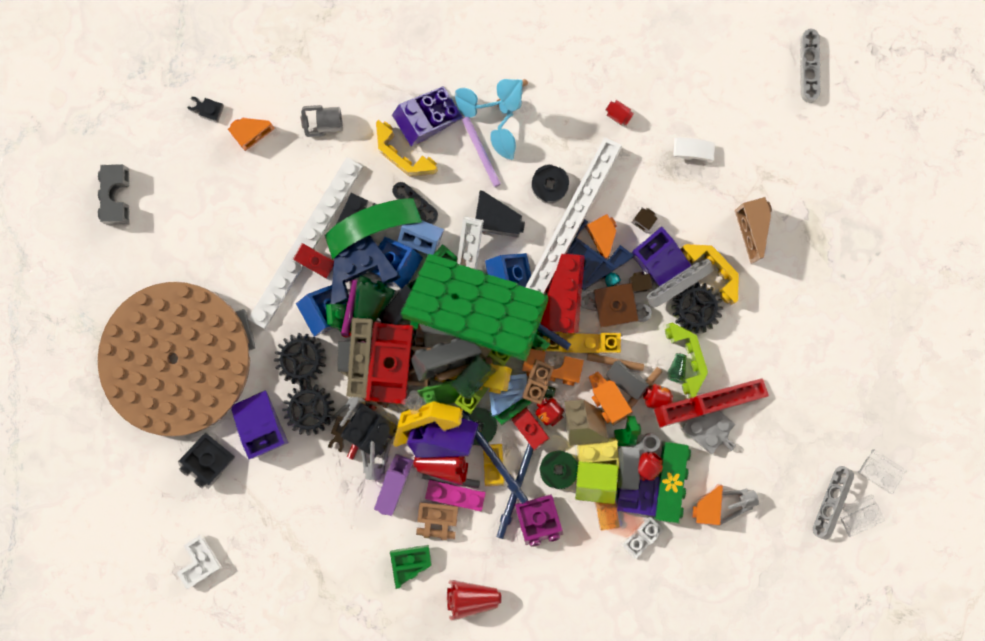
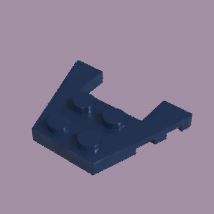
(357, 261)
(595, 265)

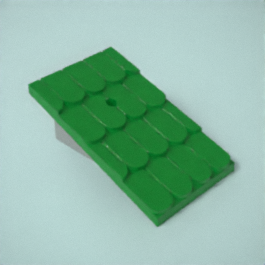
(475, 307)

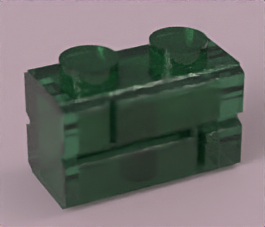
(473, 377)

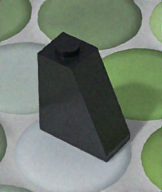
(498, 217)
(393, 310)

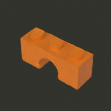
(568, 372)

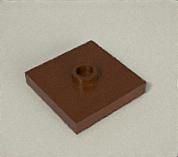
(615, 305)

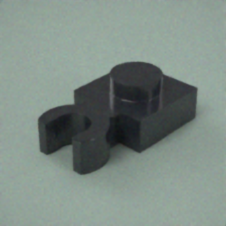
(208, 109)

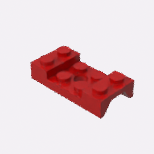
(392, 383)

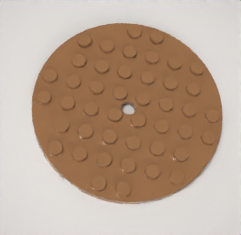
(137, 364)

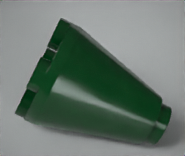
(371, 298)

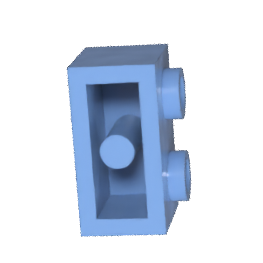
(421, 236)

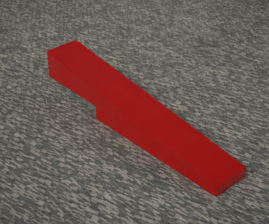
(710, 402)

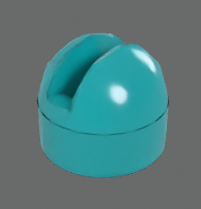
(612, 279)

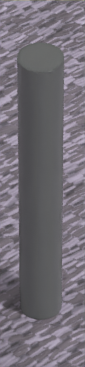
(469, 482)

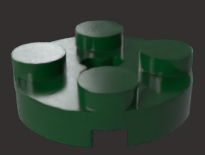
(490, 424)
(556, 480)

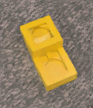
(491, 474)

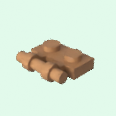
(437, 514)

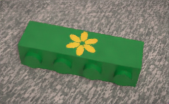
(671, 482)

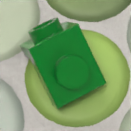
(630, 434)

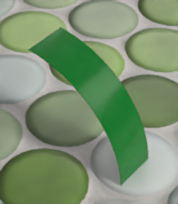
(371, 221)

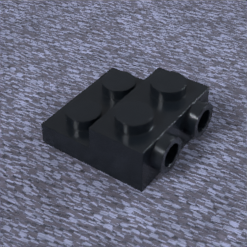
(367, 427)
(205, 461)

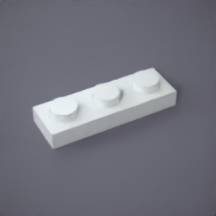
(470, 242)

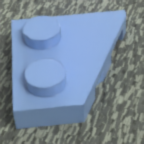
(515, 391)

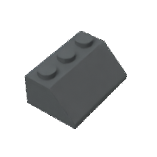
(443, 357)

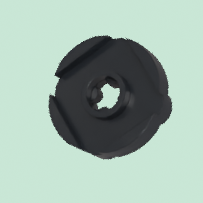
(548, 194)

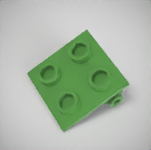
(442, 393)

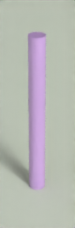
(481, 152)

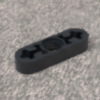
(408, 190)

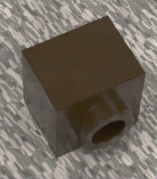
(644, 219)
(640, 282)

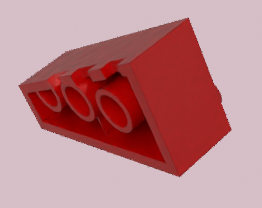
(564, 295)

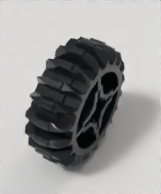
(713, 303)
(298, 367)
(303, 416)

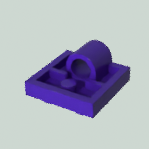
(639, 501)

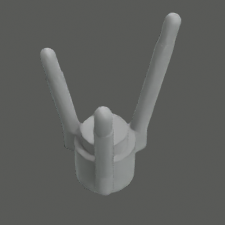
(352, 404)
(372, 470)
(747, 500)

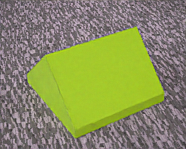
(596, 482)

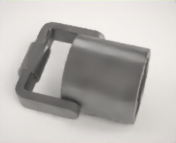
(327, 120)

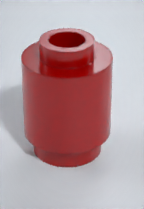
(619, 112)

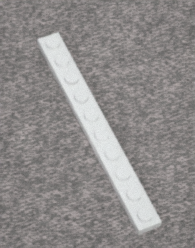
(574, 215)
(309, 236)

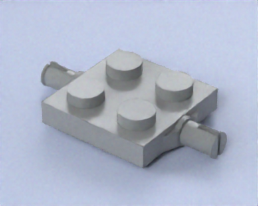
(710, 431)

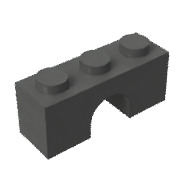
(111, 179)

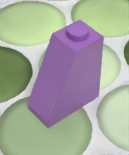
(393, 485)

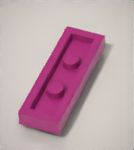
(455, 495)

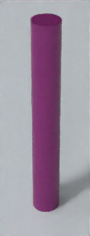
(349, 310)

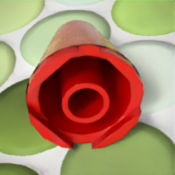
(448, 468)
(470, 599)

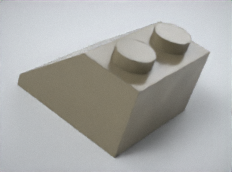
(584, 423)

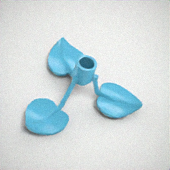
(510, 98)

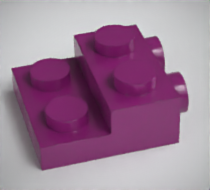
(539, 520)

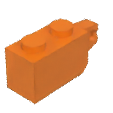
(610, 399)

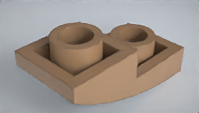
(537, 381)

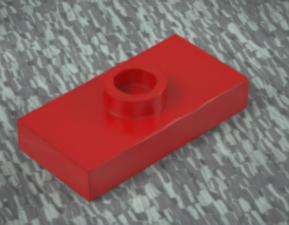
(313, 260)
(530, 429)

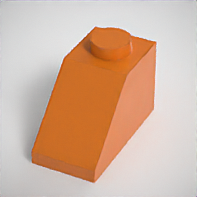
(249, 131)
(602, 233)
(709, 507)

